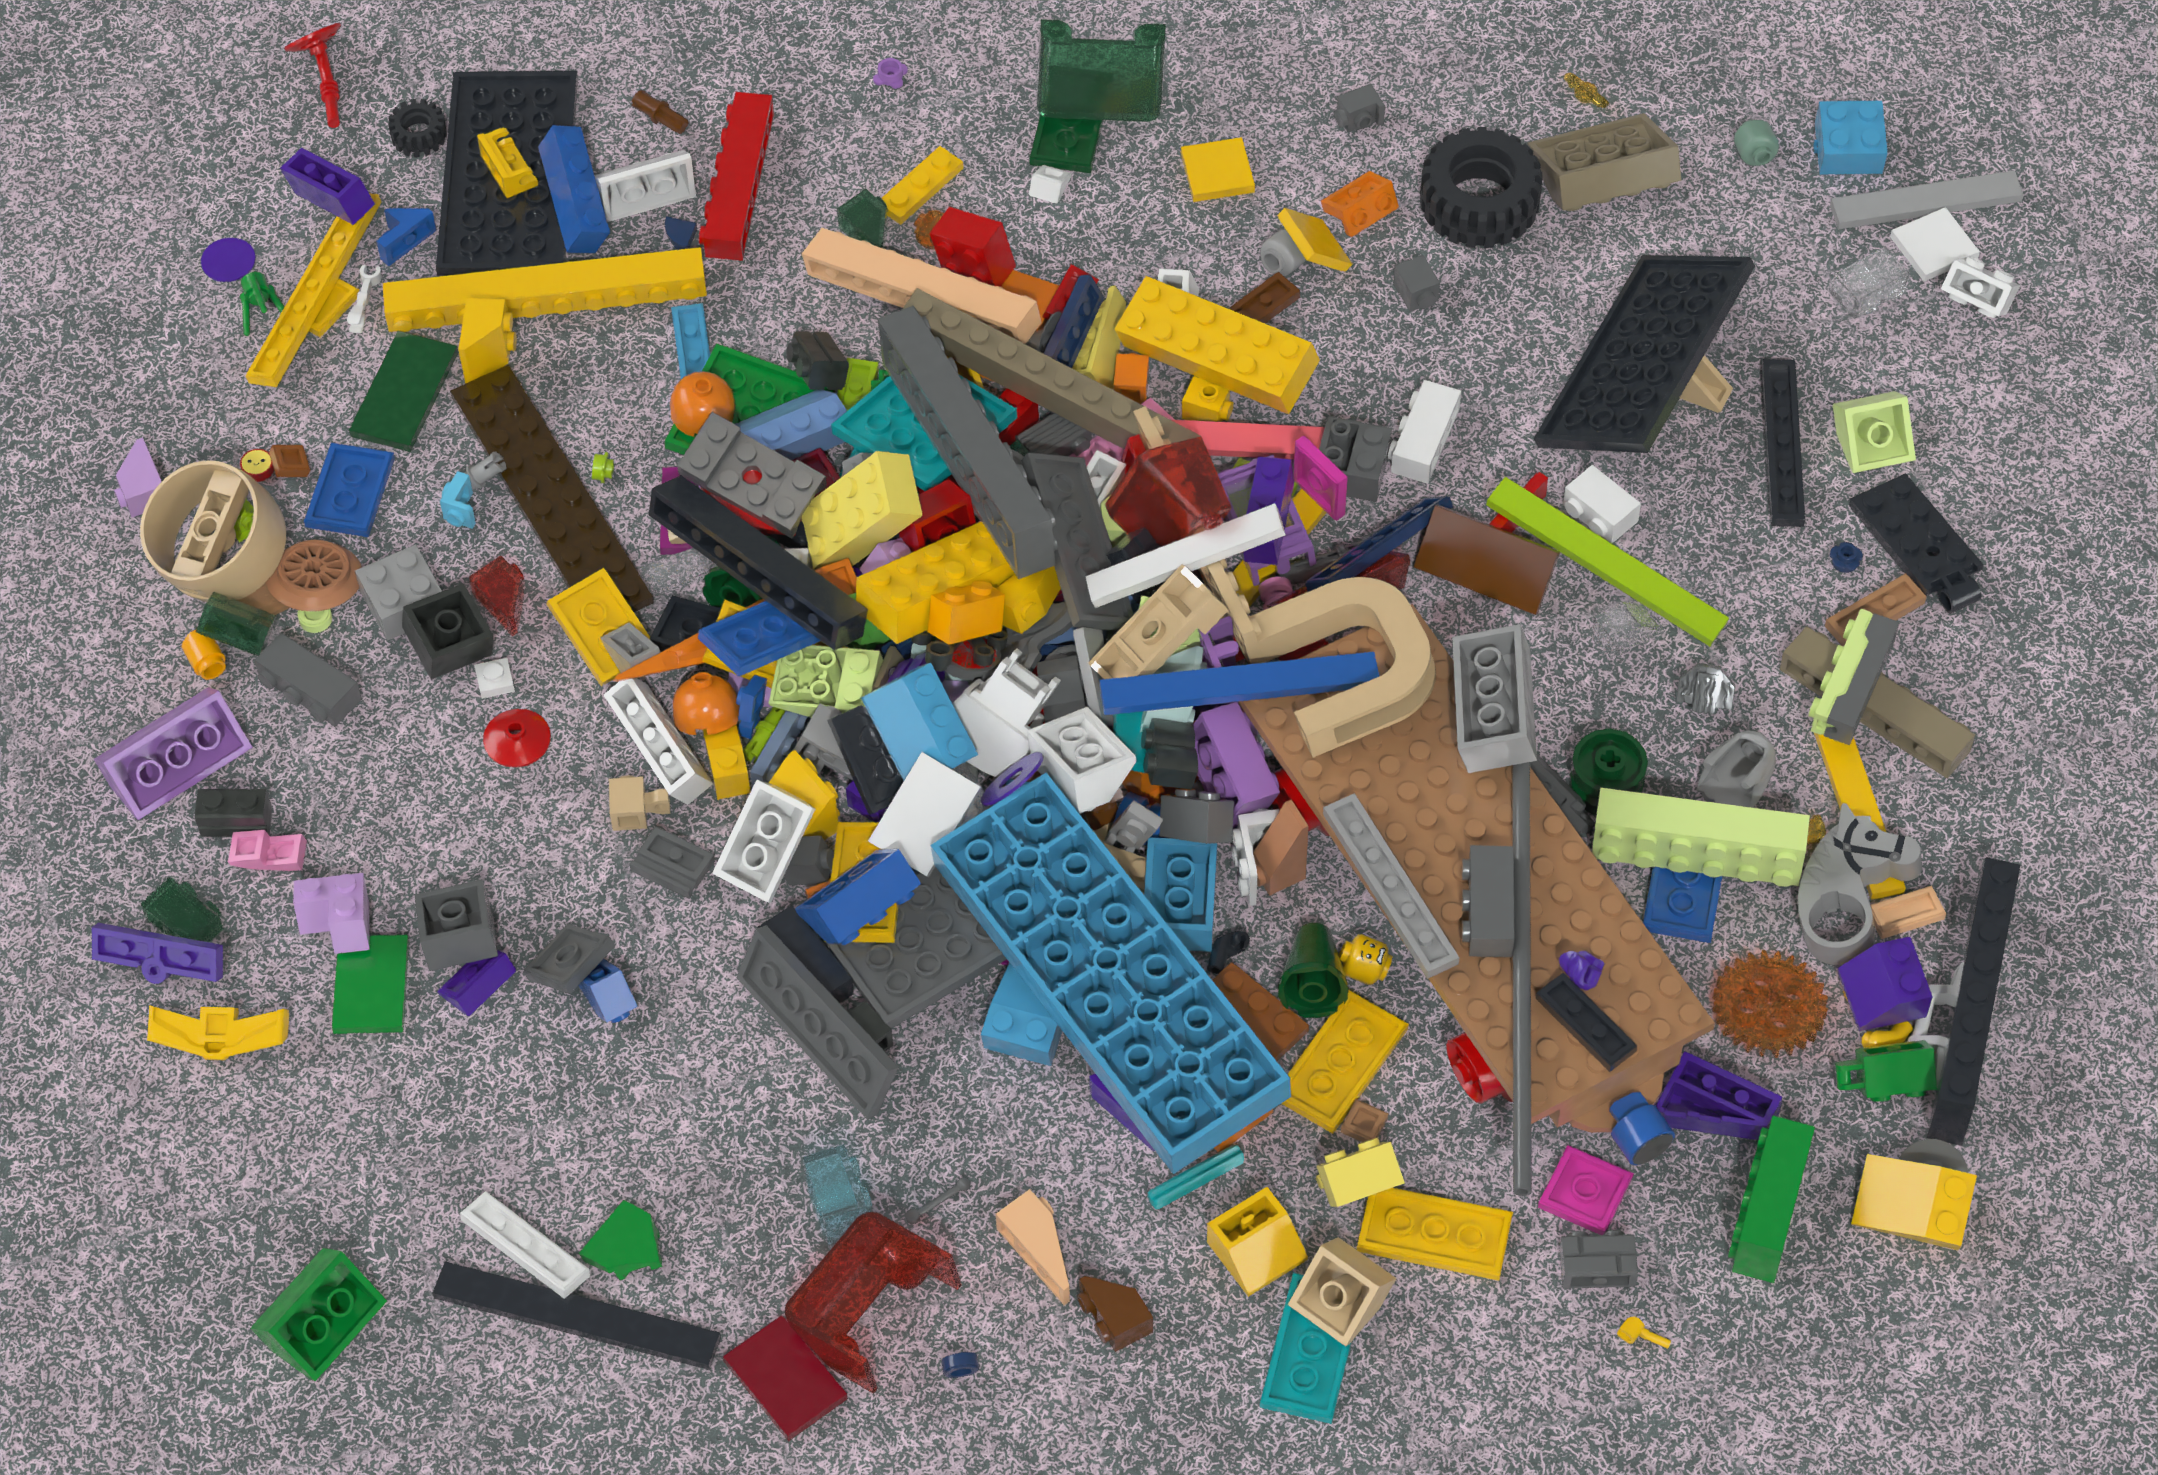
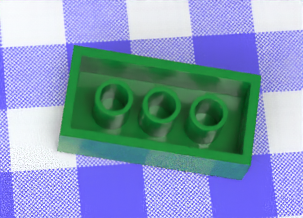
(1770, 1198)

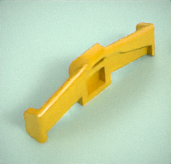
(218, 1031)

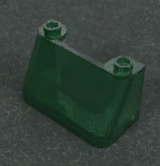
(1099, 75)

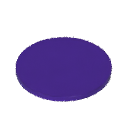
(228, 259)

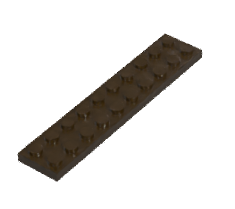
(546, 484)

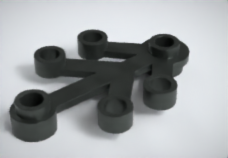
(941, 654)

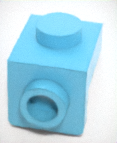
(455, 500)

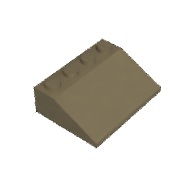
(1607, 161)

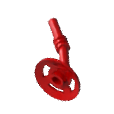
(316, 44)

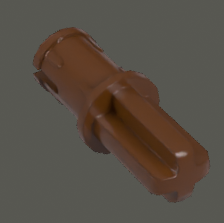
(659, 111)

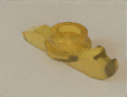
(1585, 91)

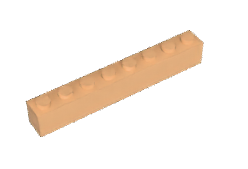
(895, 278)

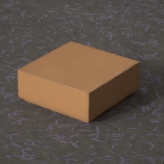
(1364, 1122)

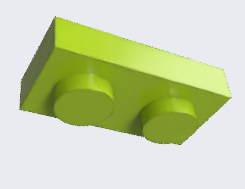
(858, 381)

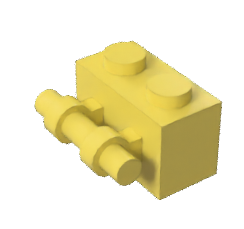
(1359, 1173)

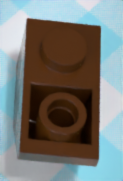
(1117, 1310)

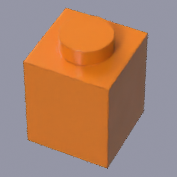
(1132, 376)

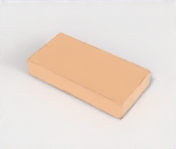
(1907, 912)

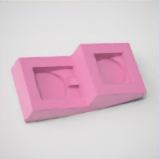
(263, 852)

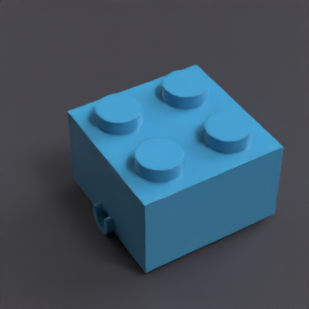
(1850, 137)

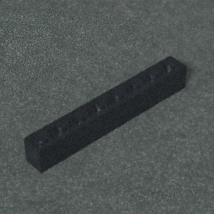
(758, 562)

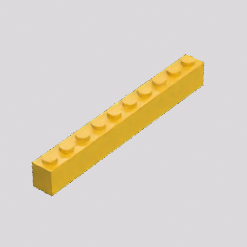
(548, 288)

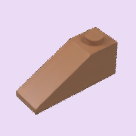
(1283, 851)

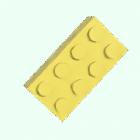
(862, 509)

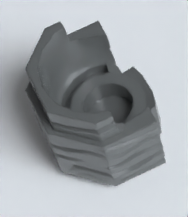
(1706, 688)

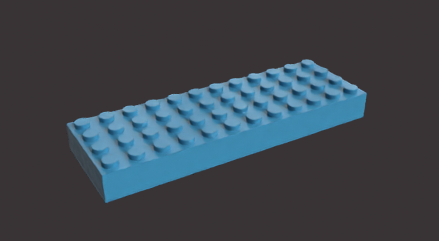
(1111, 972)

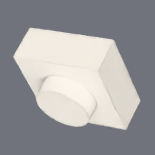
(494, 678)

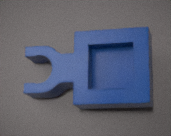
(751, 702)

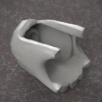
(1738, 770)

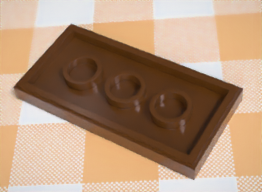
(1486, 559)

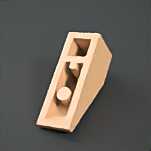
(1032, 1232)

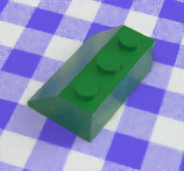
(319, 1313)

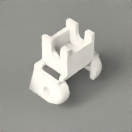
(999, 714)

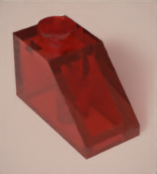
(500, 591)

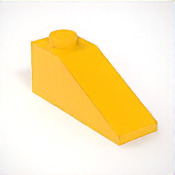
(1028, 598)
(727, 763)

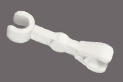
(357, 314)

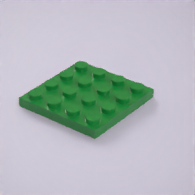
(754, 384)

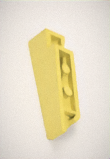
(1102, 343)

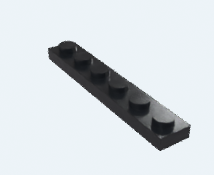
(1783, 443)

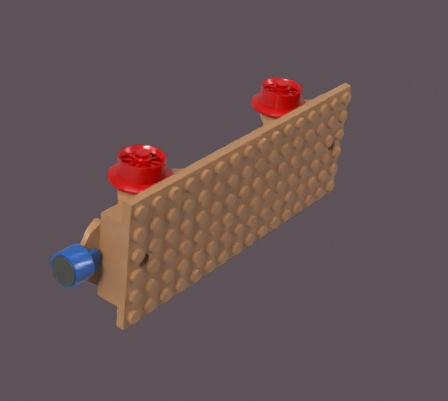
(1429, 817)

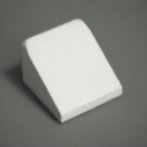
(1049, 183)

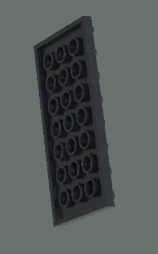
(477, 222)
(1644, 353)

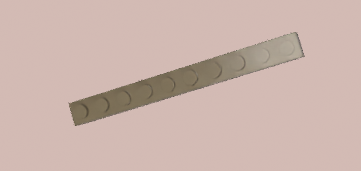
(1036, 374)

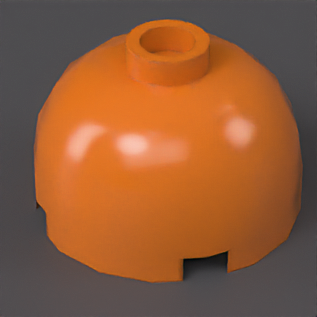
(697, 398)
(705, 704)

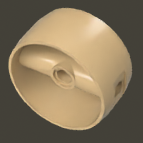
(222, 495)

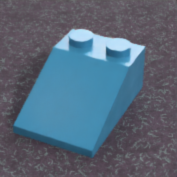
(1020, 1023)

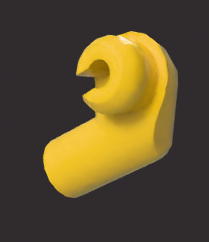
(1896, 1035)

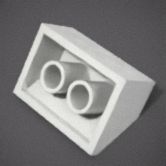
(646, 185)
(1082, 758)
(764, 840)

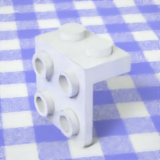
(1246, 838)

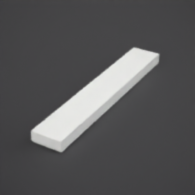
(1191, 551)

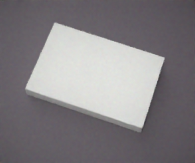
(923, 811)

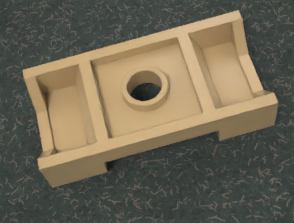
(1175, 611)

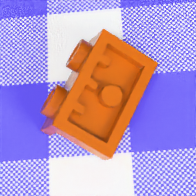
(1362, 202)

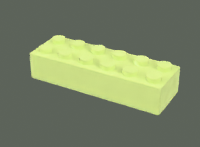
(1700, 837)

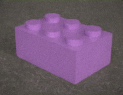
(1233, 760)

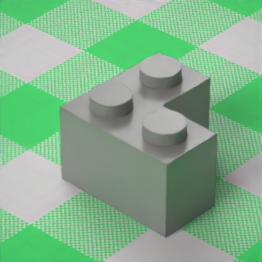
(819, 743)

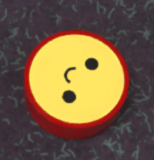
(257, 464)

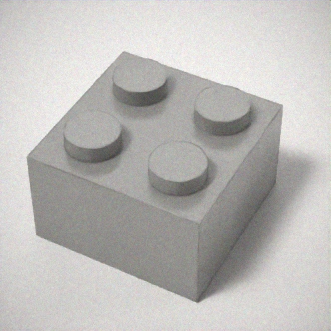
(394, 584)

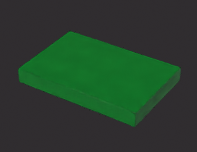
(372, 987)

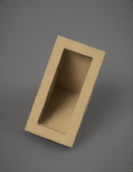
(1707, 387)

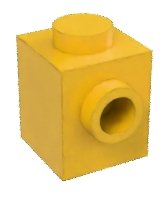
(1206, 402)

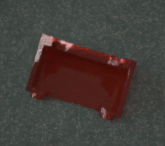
(1170, 493)

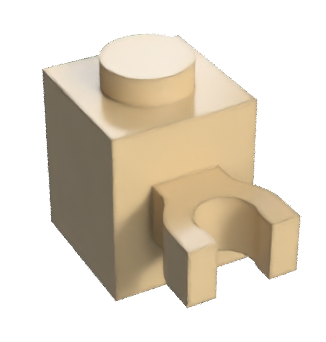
(631, 803)

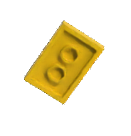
(589, 613)

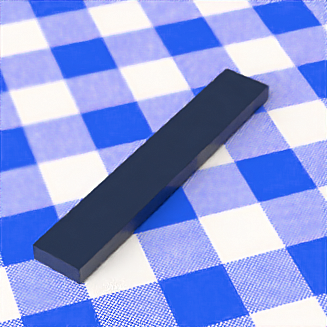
(1379, 543)

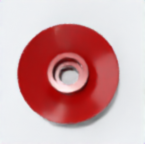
(519, 748)

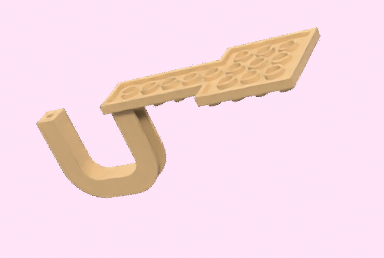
(1317, 616)

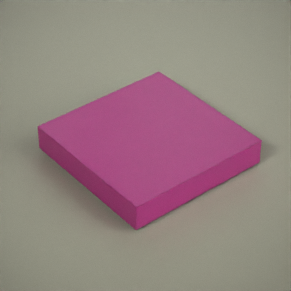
(1320, 478)
(1585, 1190)

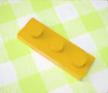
(921, 184)

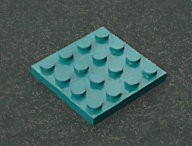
(887, 424)

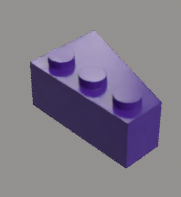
(1716, 1101)

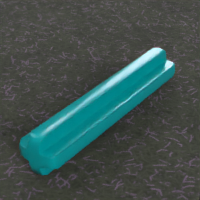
(1195, 1176)

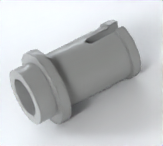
(485, 470)

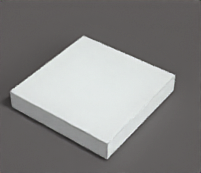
(1933, 243)

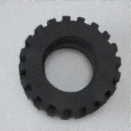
(1481, 156)

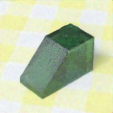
(864, 218)

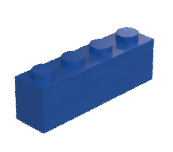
(573, 189)

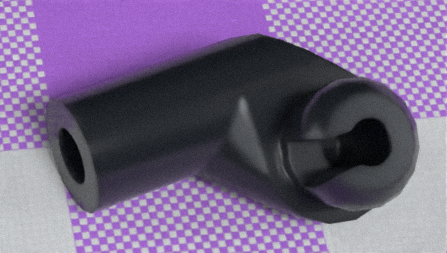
(1227, 947)

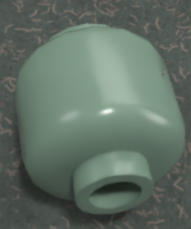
(1754, 141)

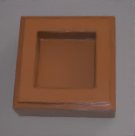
(289, 460)

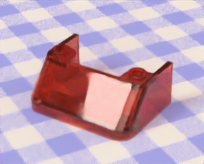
(851, 1278)

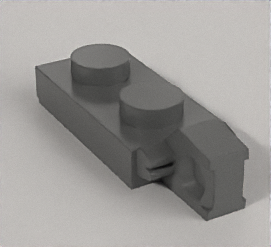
(1564, 796)

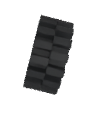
(417, 114)

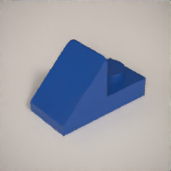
(407, 230)

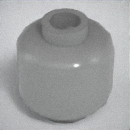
(1281, 254)

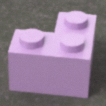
(335, 906)

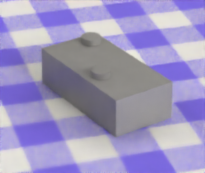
(1494, 698)

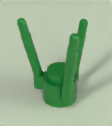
(257, 293)

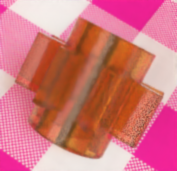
(924, 225)

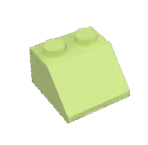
(1875, 431)

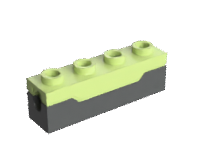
(1853, 677)

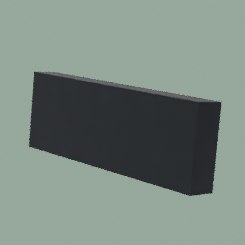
(1586, 1022)

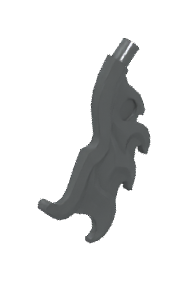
(1052, 625)

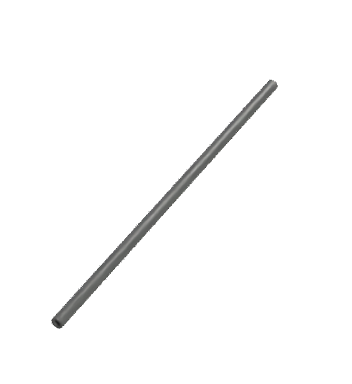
(1521, 982)

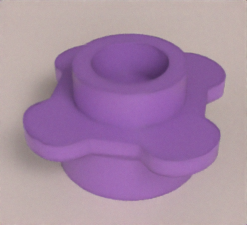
(893, 67)

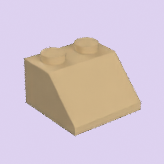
(1341, 1290)

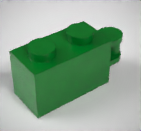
(1890, 1070)

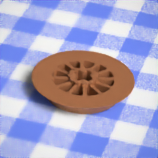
(333, 571)

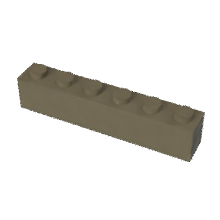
(1891, 710)

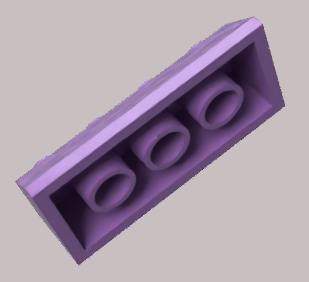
(173, 752)

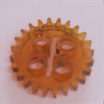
(1781, 980)

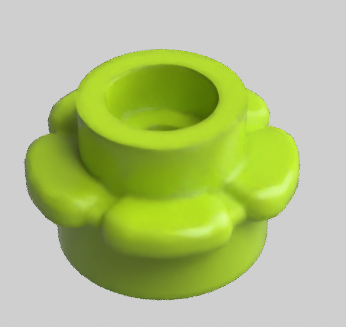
(602, 467)

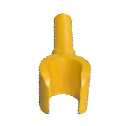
(1635, 1327)

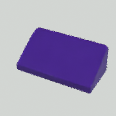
(477, 982)

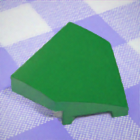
(624, 1242)

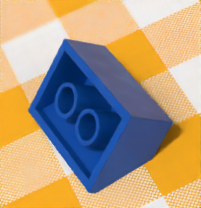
(860, 896)

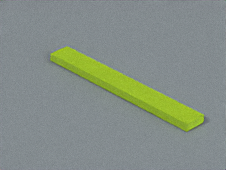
(1607, 561)

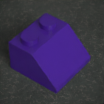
(1886, 985)

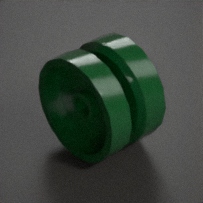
(1607, 761)

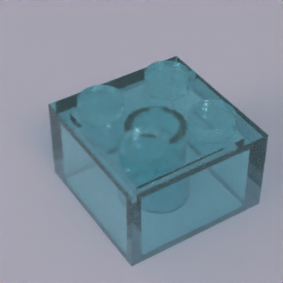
(835, 1191)

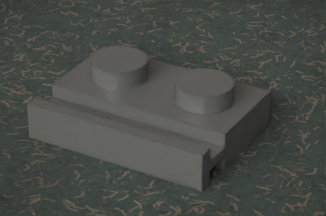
(672, 862)

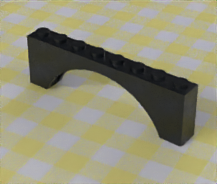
(1975, 1001)

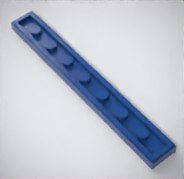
(1237, 683)

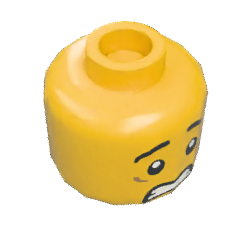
(1365, 959)

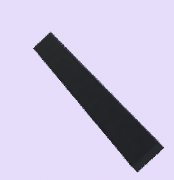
(577, 1315)

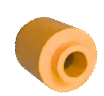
(204, 655)

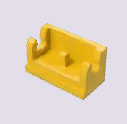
(506, 163)

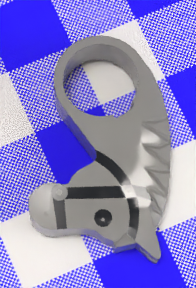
(1835, 879)

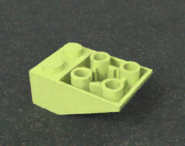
(824, 677)

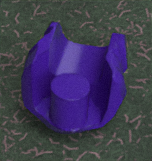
(1582, 968)

